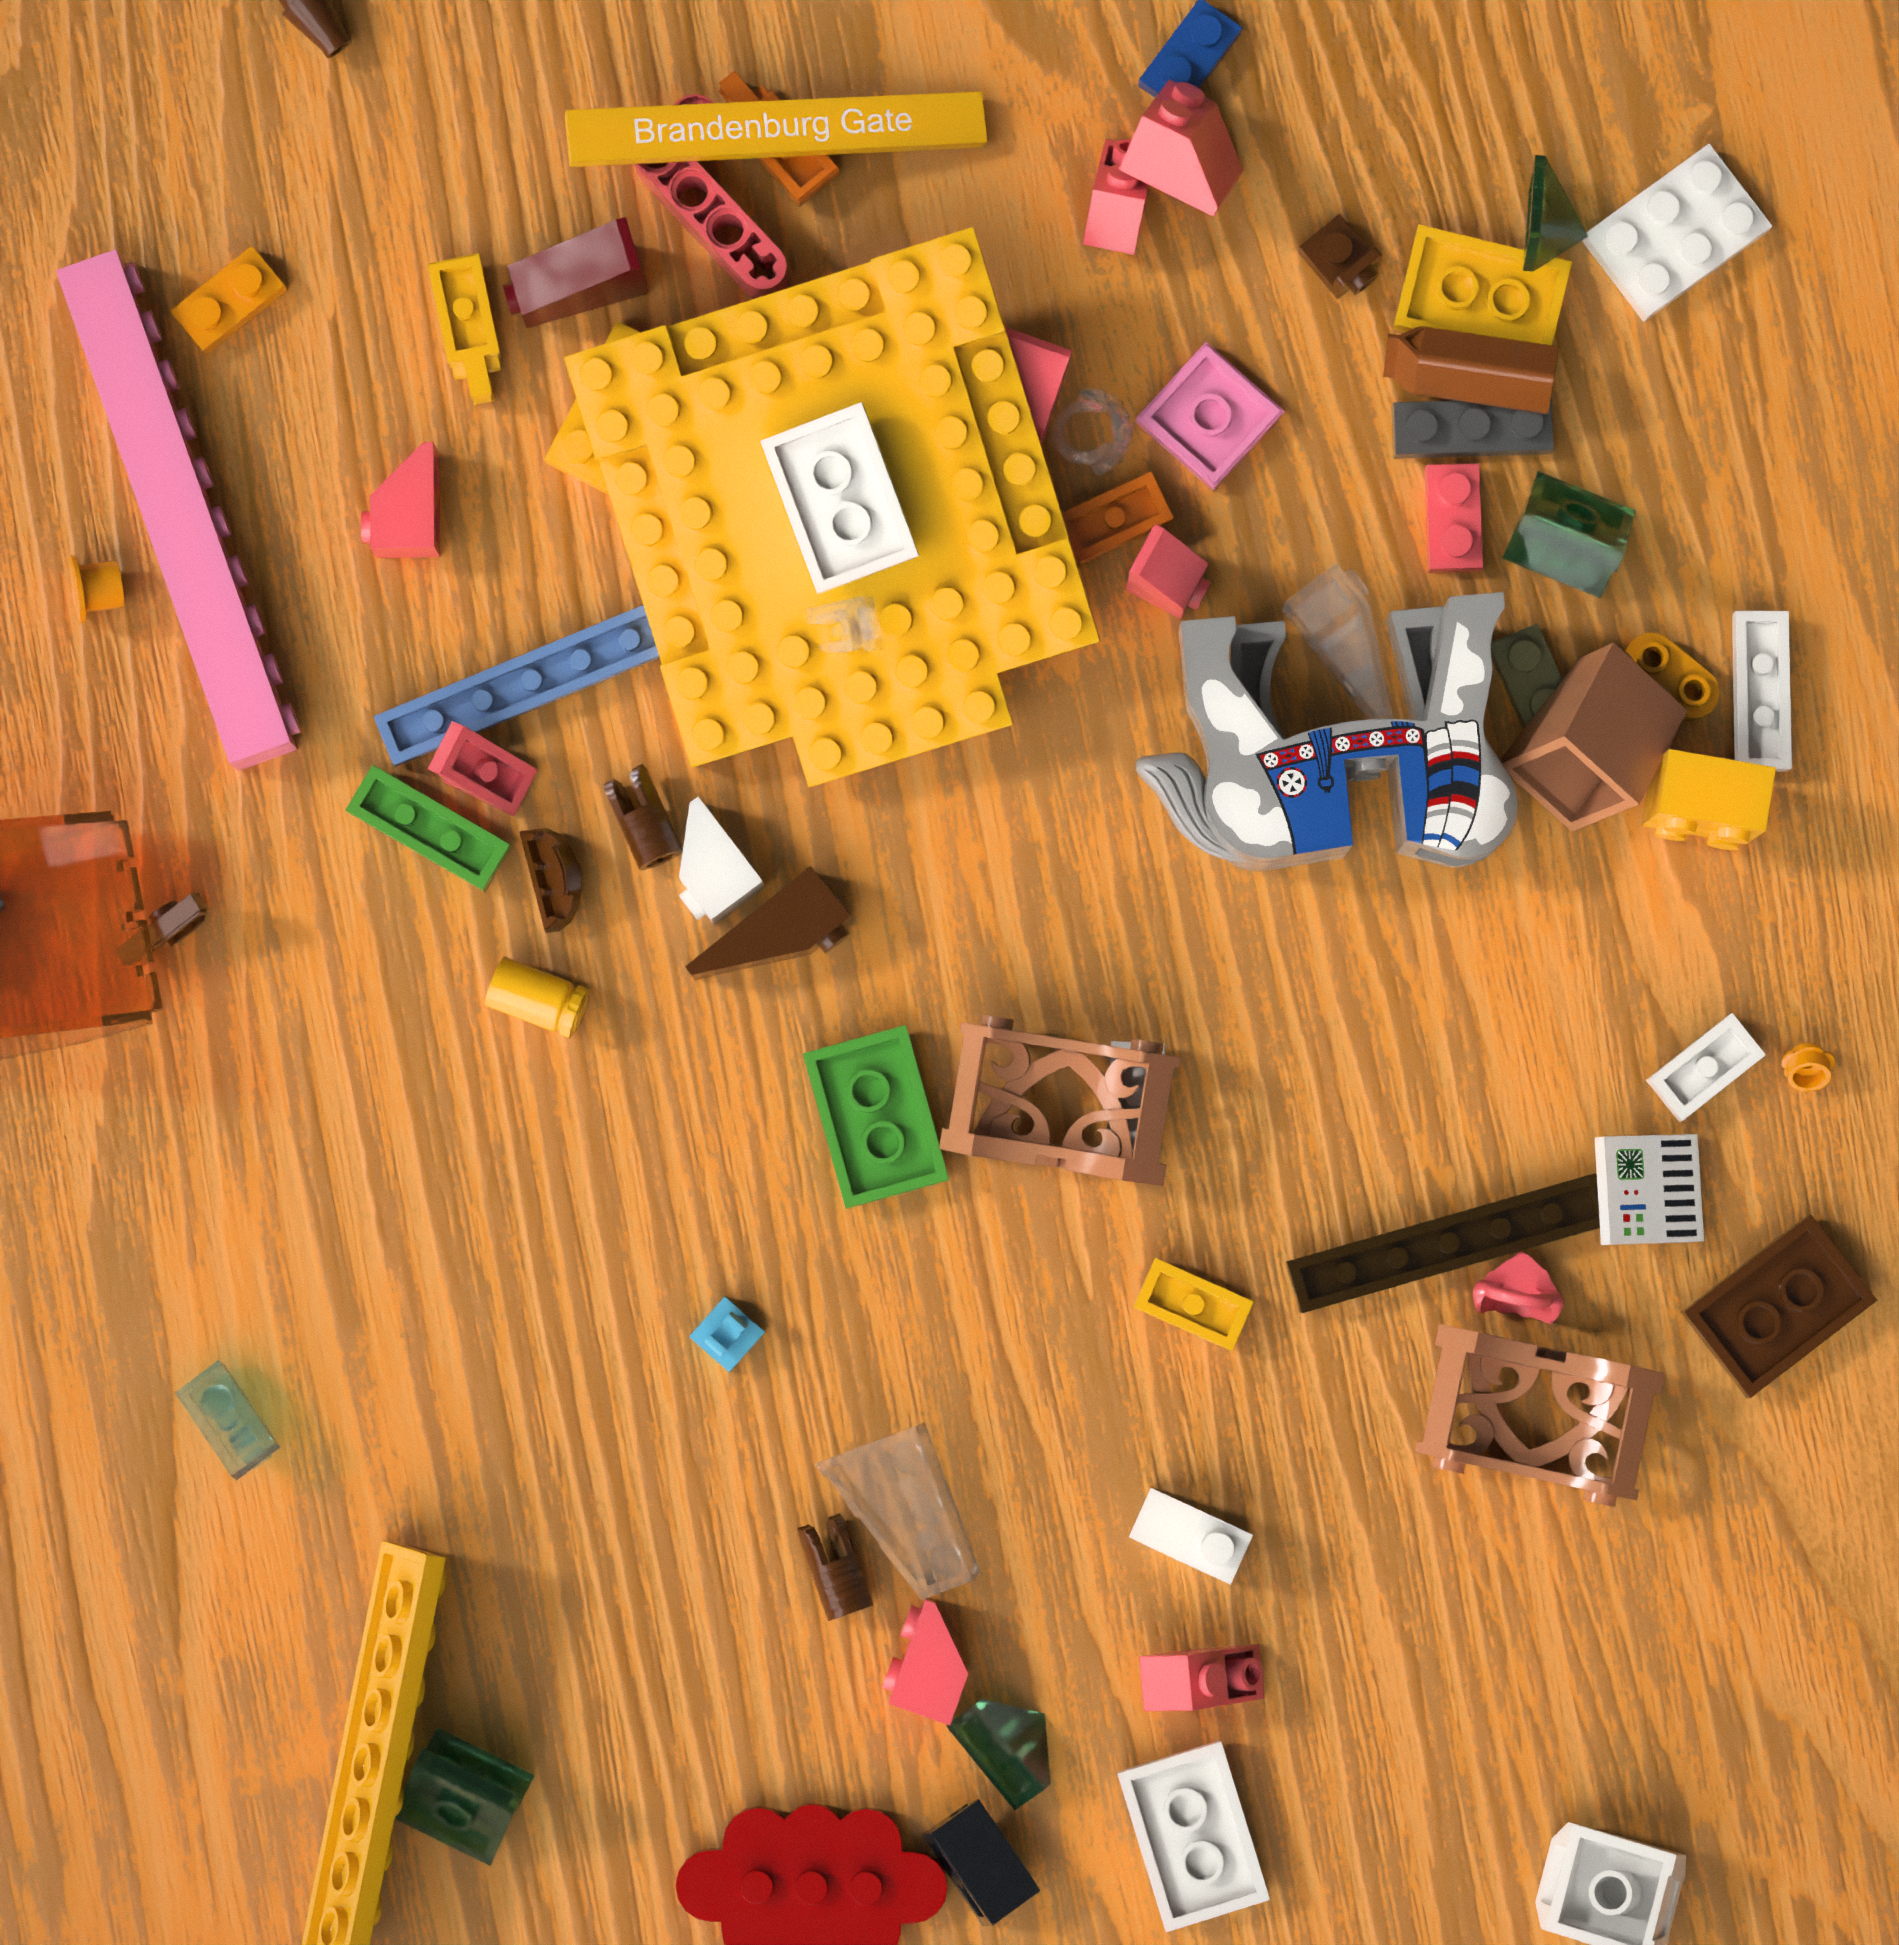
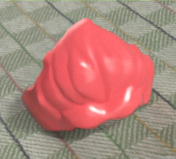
(1521, 1288)

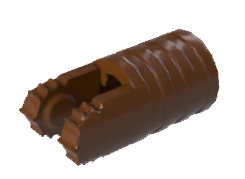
(645, 828)
(838, 1582)

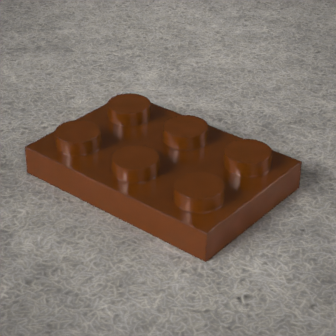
(1778, 1306)

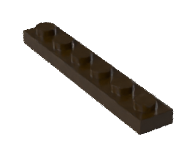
(1445, 1243)

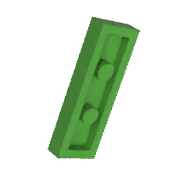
(428, 828)

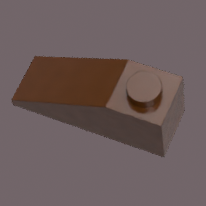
(783, 928)

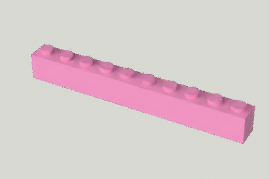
(178, 511)

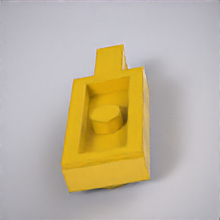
(467, 322)

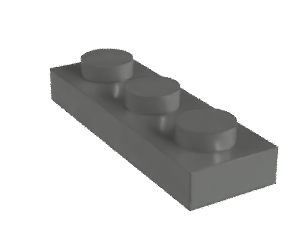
(1468, 430)

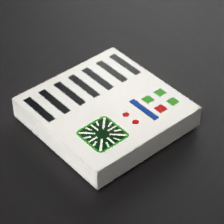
(1649, 1189)

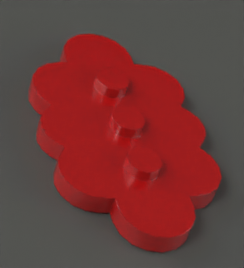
(811, 1879)

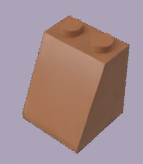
(1595, 739)

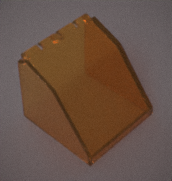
(71, 934)

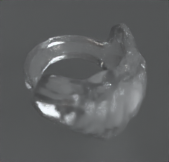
(1109, 454)

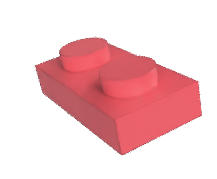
(1453, 518)

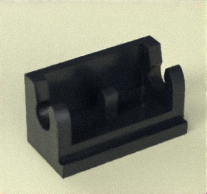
(981, 1863)

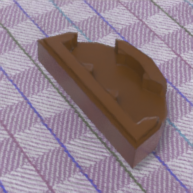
(554, 876)
(176, 920)

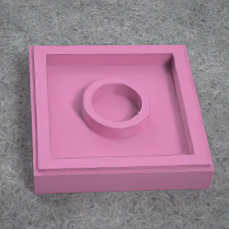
(1209, 416)

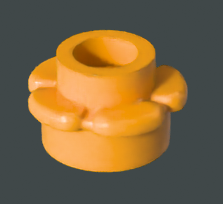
(1808, 1067)

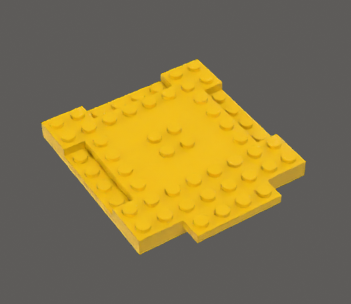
(716, 555)

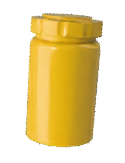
(537, 997)

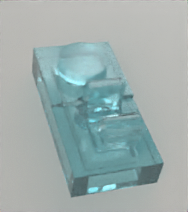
(227, 1420)

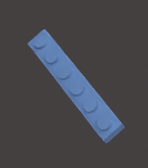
(519, 685)

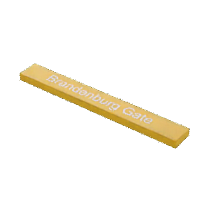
(775, 128)

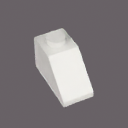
(713, 868)
(1190, 1536)

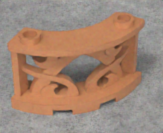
(995, 1132)
(1607, 1387)

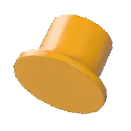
(95, 587)

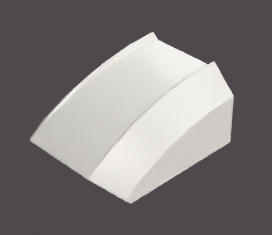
(1609, 1888)

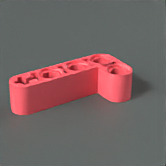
(714, 213)

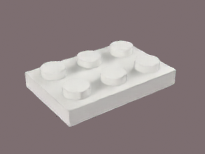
(1676, 232)
(840, 498)
(1193, 1835)

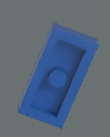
(1192, 49)

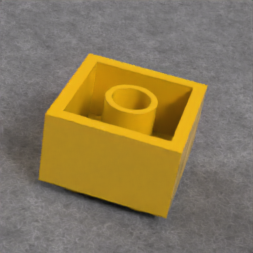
(1709, 799)

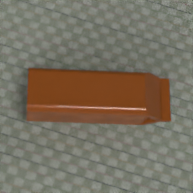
(1473, 368)

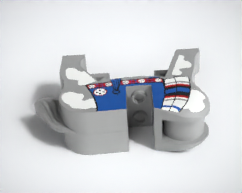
(1287, 799)

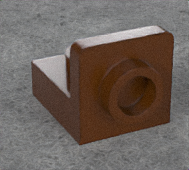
(1341, 258)

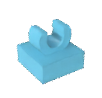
(727, 1334)

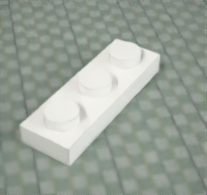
(1762, 688)

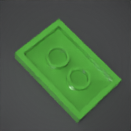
(875, 1117)

